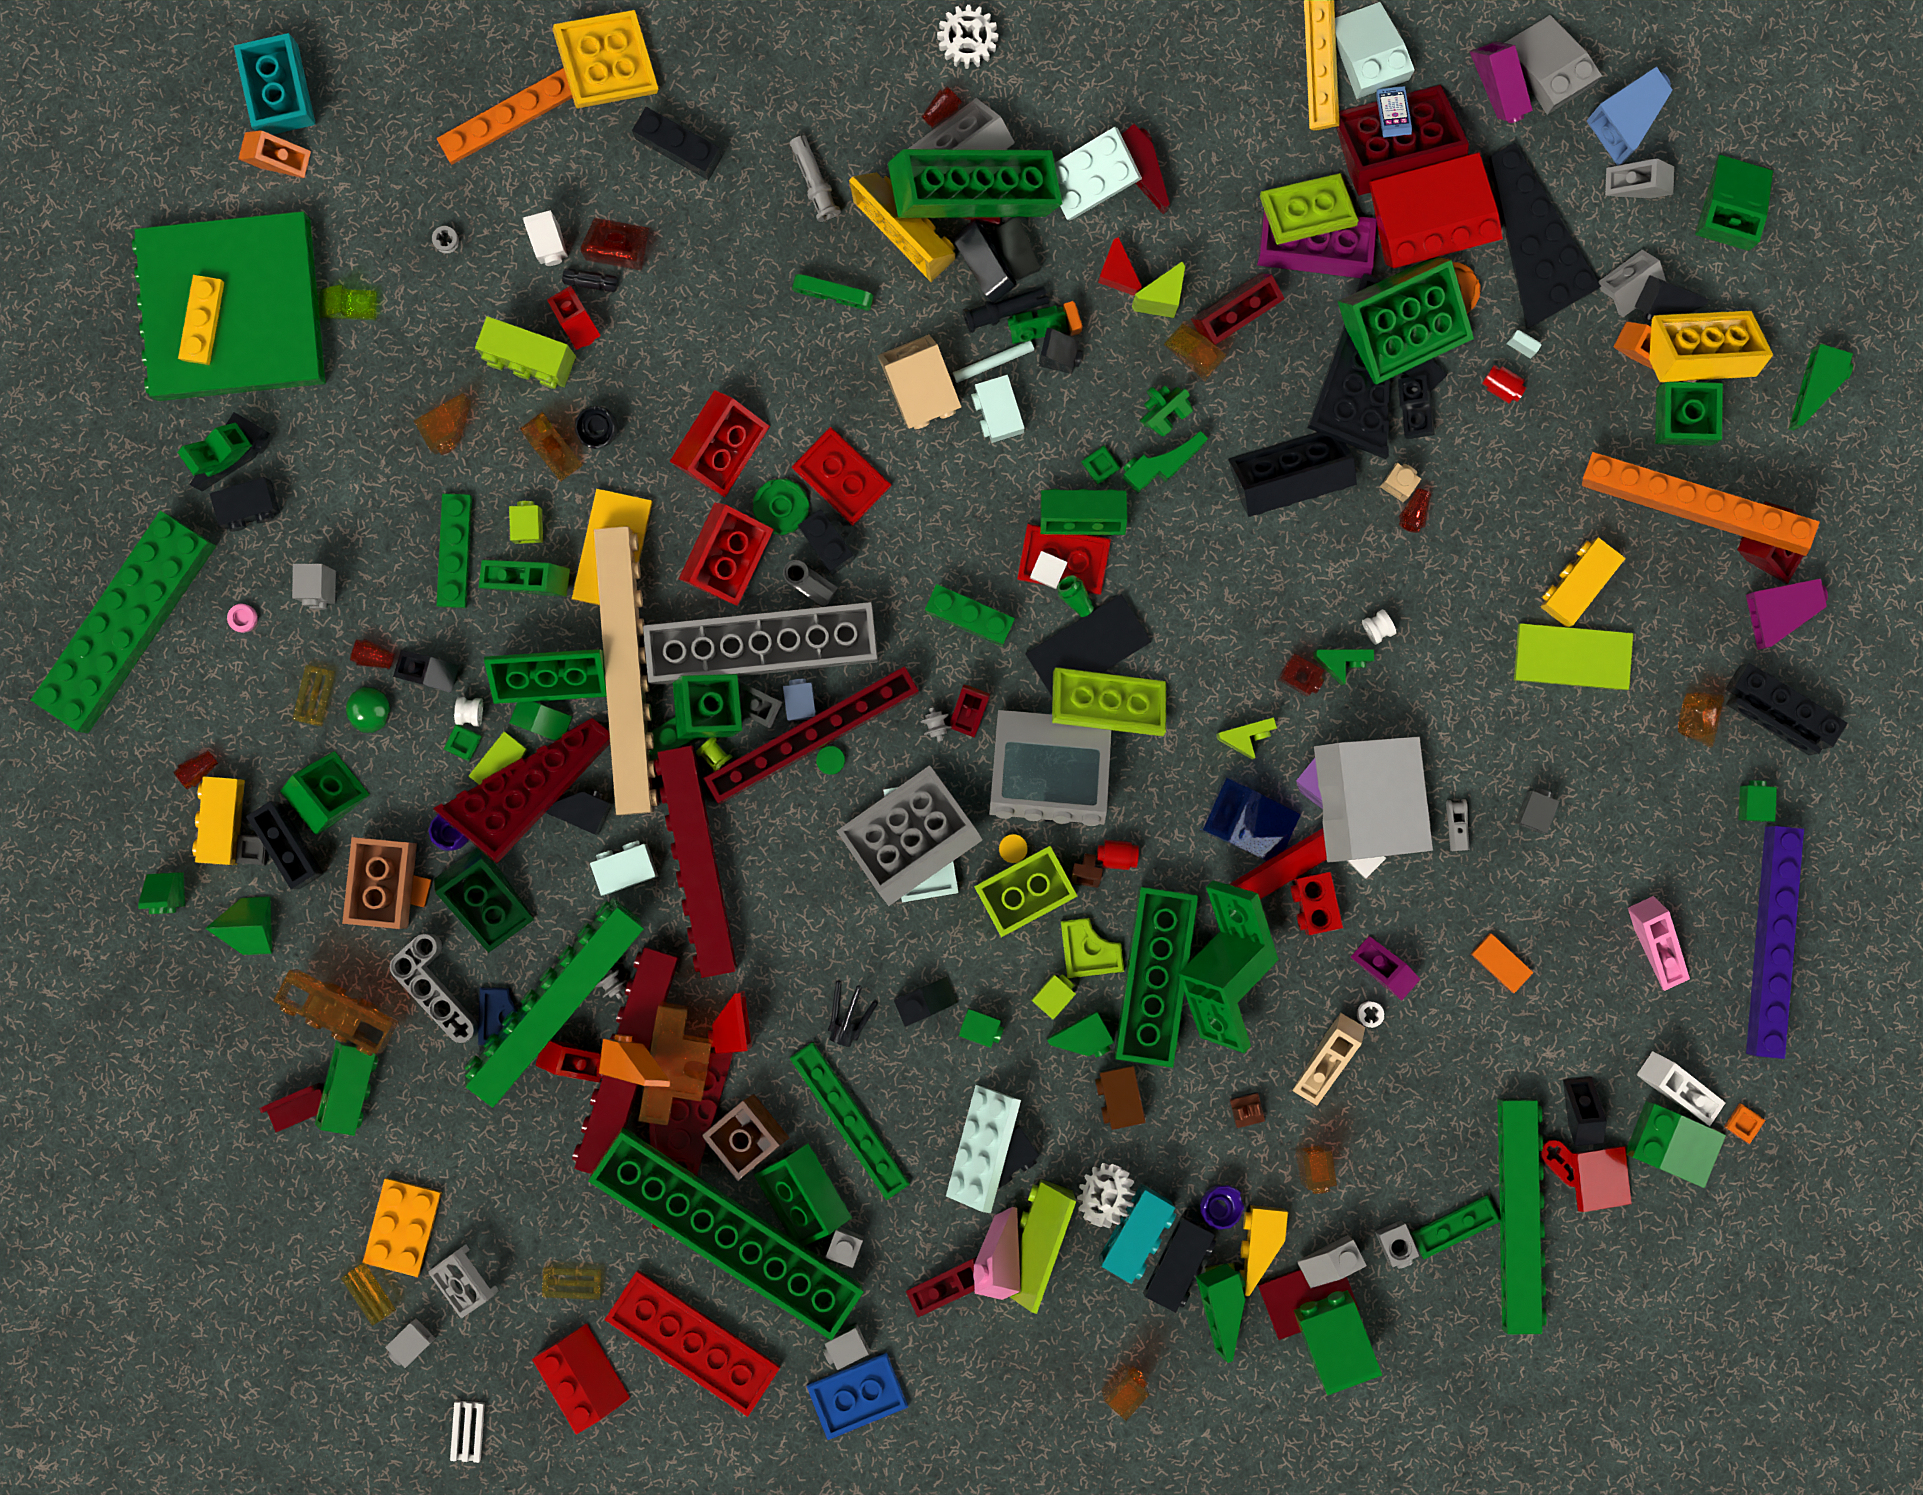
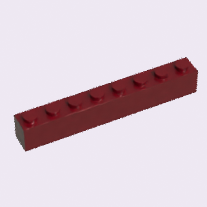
(811, 735)
(697, 861)
(616, 1096)

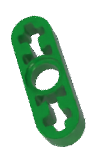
(825, 289)

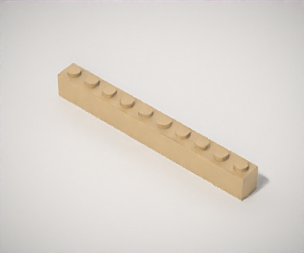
(624, 671)

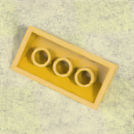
(1707, 346)

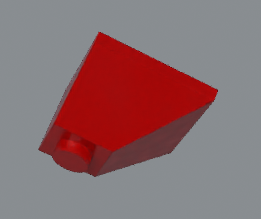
(732, 1027)

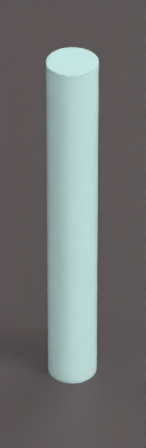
(993, 361)

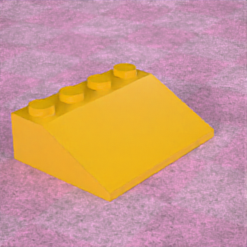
(910, 235)

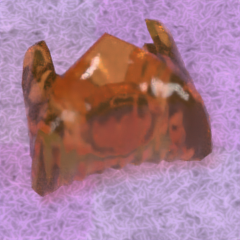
(1701, 717)

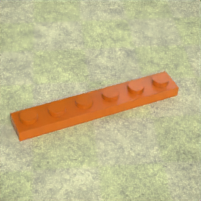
(505, 117)

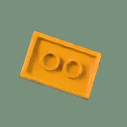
(402, 1227)

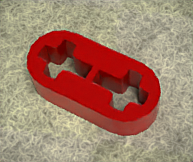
(1555, 1166)

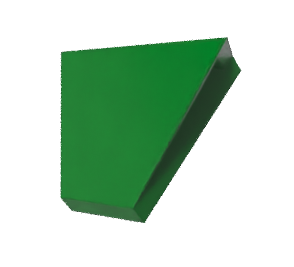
(246, 926)

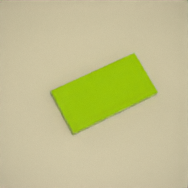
(1573, 656)
(1109, 702)

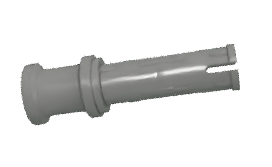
(818, 190)

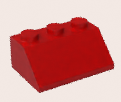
(719, 443)
(726, 553)
(581, 1378)

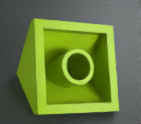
(1161, 295)

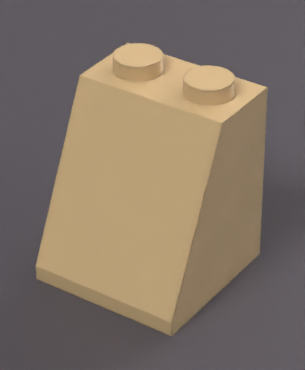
(920, 382)

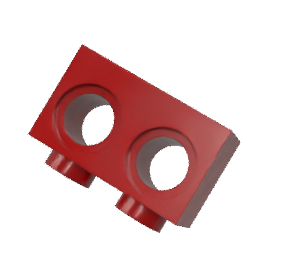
(1324, 901)

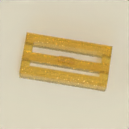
(323, 699)
(562, 1282)
(368, 1294)

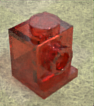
(1298, 664)

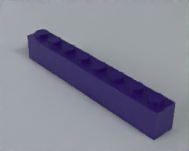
(1775, 942)

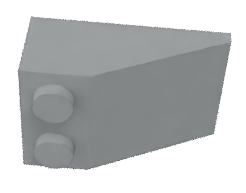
(1554, 64)

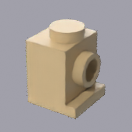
(1401, 481)

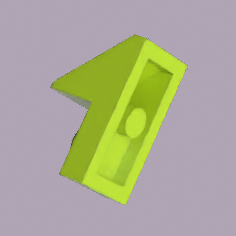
(1240, 737)

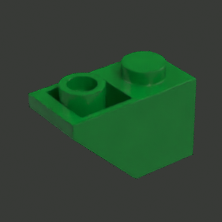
(162, 893)

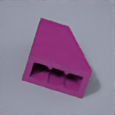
(1503, 80)
(1784, 609)

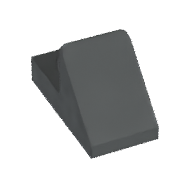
(758, 705)

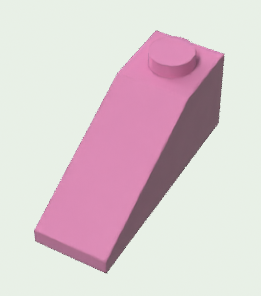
(1659, 941)
(998, 1261)

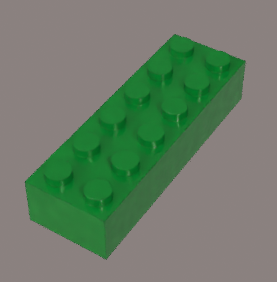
(974, 183)
(1152, 982)

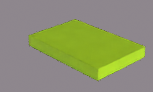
(1308, 208)

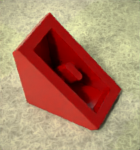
(1118, 270)

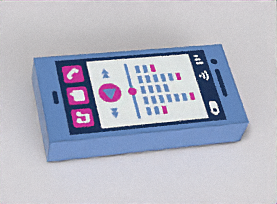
(1393, 111)

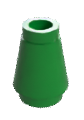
(1074, 594)

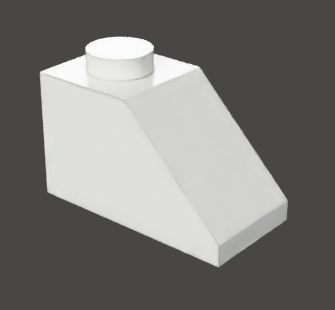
(546, 238)

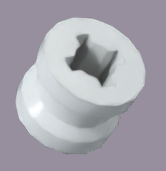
(1379, 626)
(468, 711)

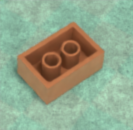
(379, 883)

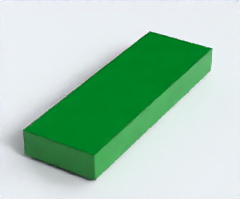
(1455, 1226)

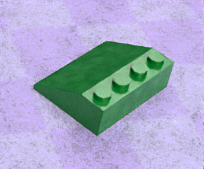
(1407, 318)

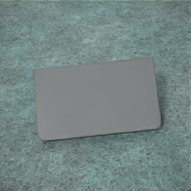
(1629, 279)

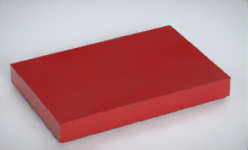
(841, 476)
(1084, 556)

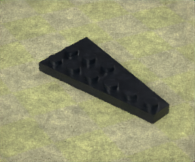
(1542, 252)
(1349, 401)

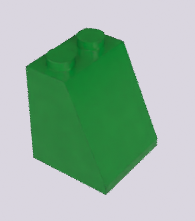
(1337, 1342)

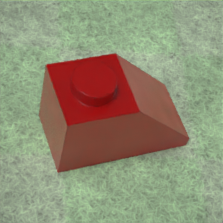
(573, 318)
(570, 1061)

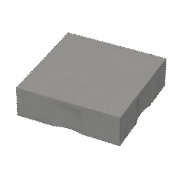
(1373, 798)

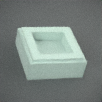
(1524, 343)

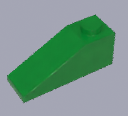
(1823, 376)
(524, 577)
(1223, 1306)

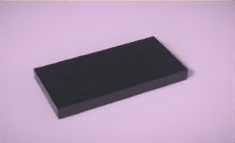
(1091, 642)

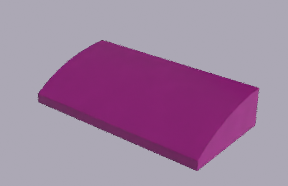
(1338, 253)

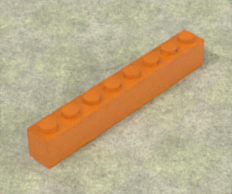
(1700, 504)

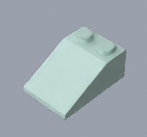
(1372, 50)

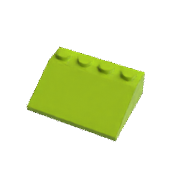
(1041, 1239)

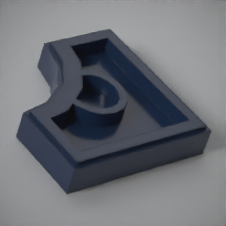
(493, 1009)

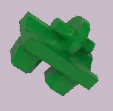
(1164, 405)

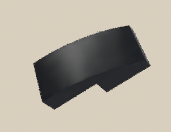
(1416, 407)

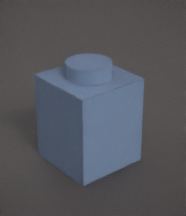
(799, 700)

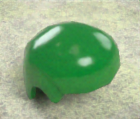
(367, 709)

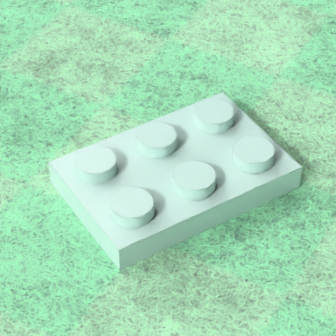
(1095, 173)

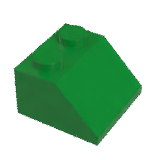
(324, 792)

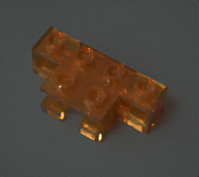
(333, 1010)
(682, 1060)

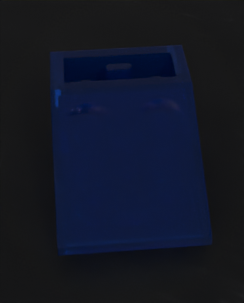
(1249, 820)

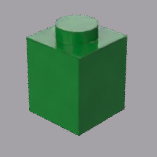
(1757, 802)
(981, 1028)

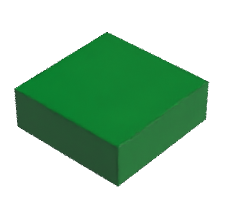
(1100, 465)
(463, 742)

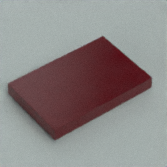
(1288, 1293)

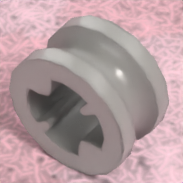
(452, 234)

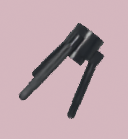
(843, 1031)

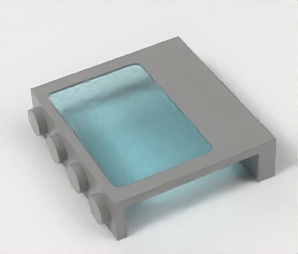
(1049, 770)

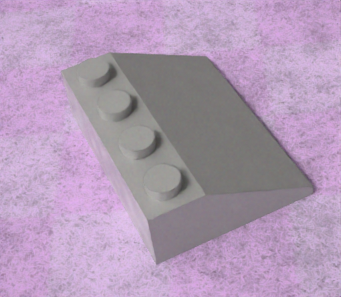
(909, 835)

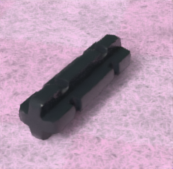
(590, 280)

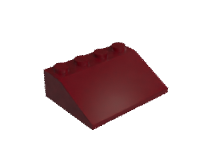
(1433, 139)

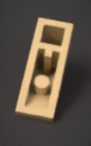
(1330, 1058)

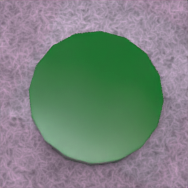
(788, 504)

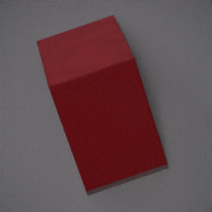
(969, 710)

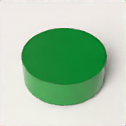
(830, 760)

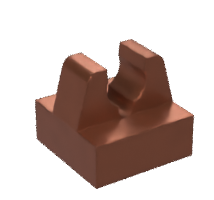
(1086, 873)
(1247, 1110)

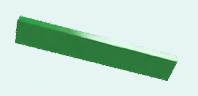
(849, 1121)

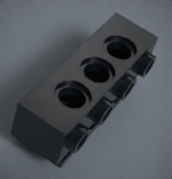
(1782, 702)

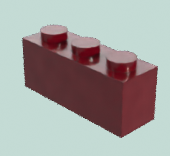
(1238, 308)

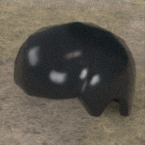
(596, 419)

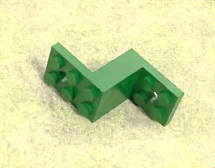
(1228, 966)

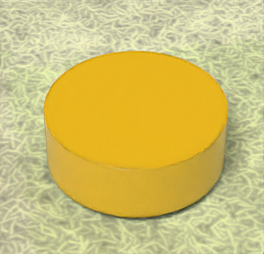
(1013, 848)

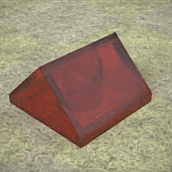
(615, 244)

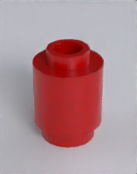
(1504, 384)
(1118, 854)

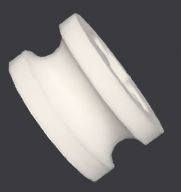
(1379, 1014)

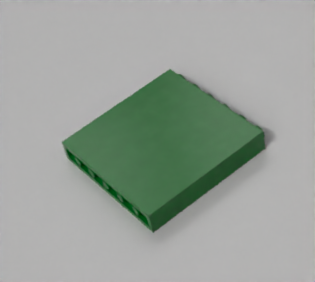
(266, 313)

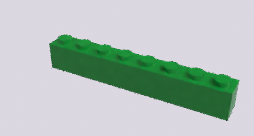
(1520, 1216)

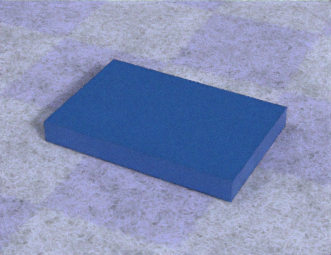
(857, 1396)

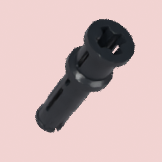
(992, 312)

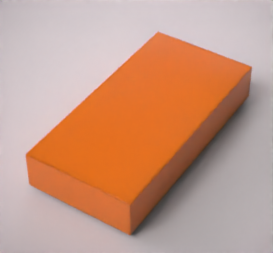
(1501, 963)

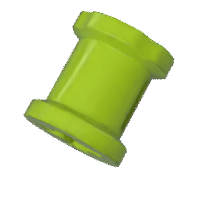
(714, 754)

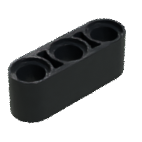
(984, 260)

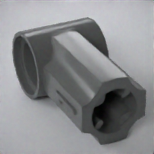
(811, 584)

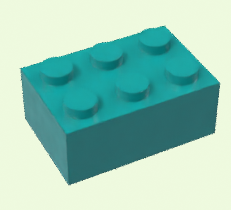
(274, 84)
(1137, 1234)

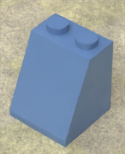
(1628, 114)

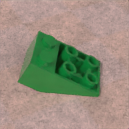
(1736, 203)

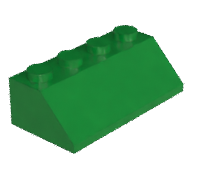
(546, 676)

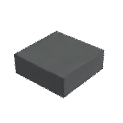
(250, 850)

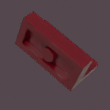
(294, 1107)

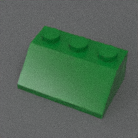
(803, 1196)

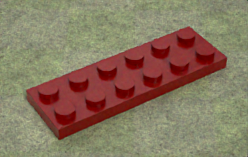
(692, 1343)

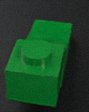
(1143, 471)

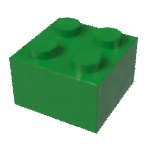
(1689, 413)
(707, 706)

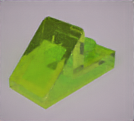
(344, 303)

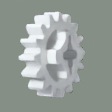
(960, 26)
(1106, 1195)

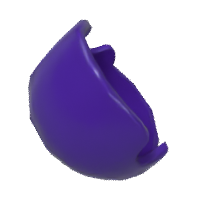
(445, 838)
(1217, 1215)

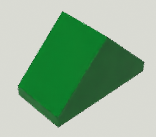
(540, 720)

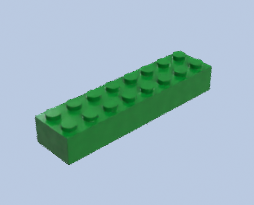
(123, 623)
(552, 1001)

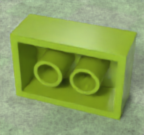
(525, 353)
(1025, 891)

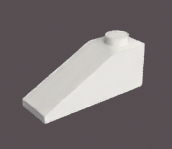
(1681, 1088)

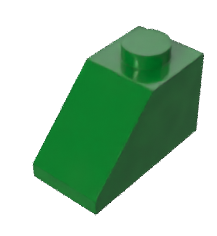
(1084, 1037)

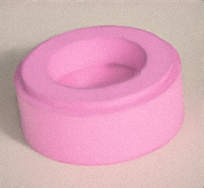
(242, 618)

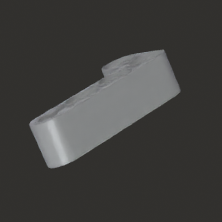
(438, 992)

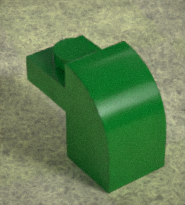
(217, 452)

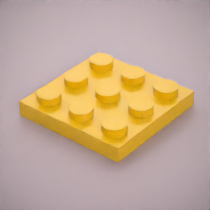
(605, 59)

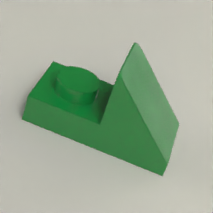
(1335, 661)

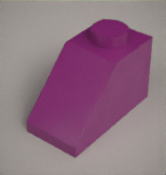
(1385, 968)

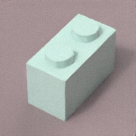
(998, 409)
(624, 868)

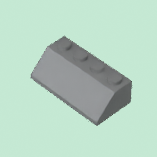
(969, 129)

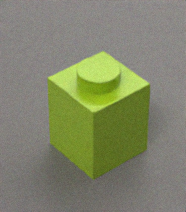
(526, 523)
(1054, 995)

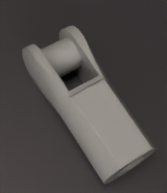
(1458, 830)

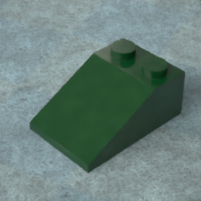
(482, 899)

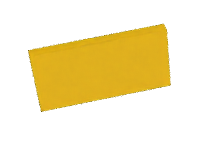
(608, 511)

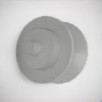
(936, 724)
(611, 984)

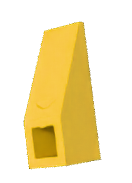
(1264, 1239)

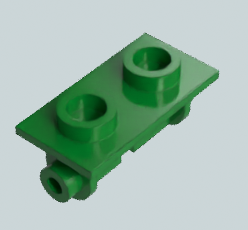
(1025, 328)

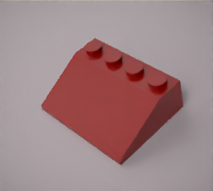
(1435, 210)

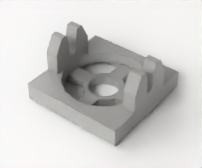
(461, 1300)

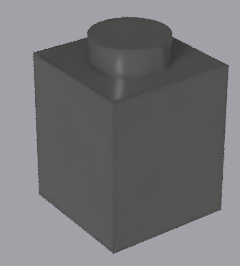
(1537, 811)

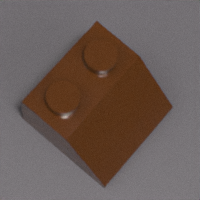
(745, 1136)

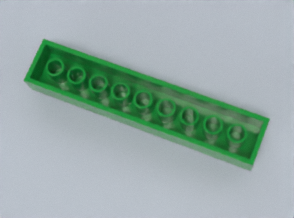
(726, 1233)

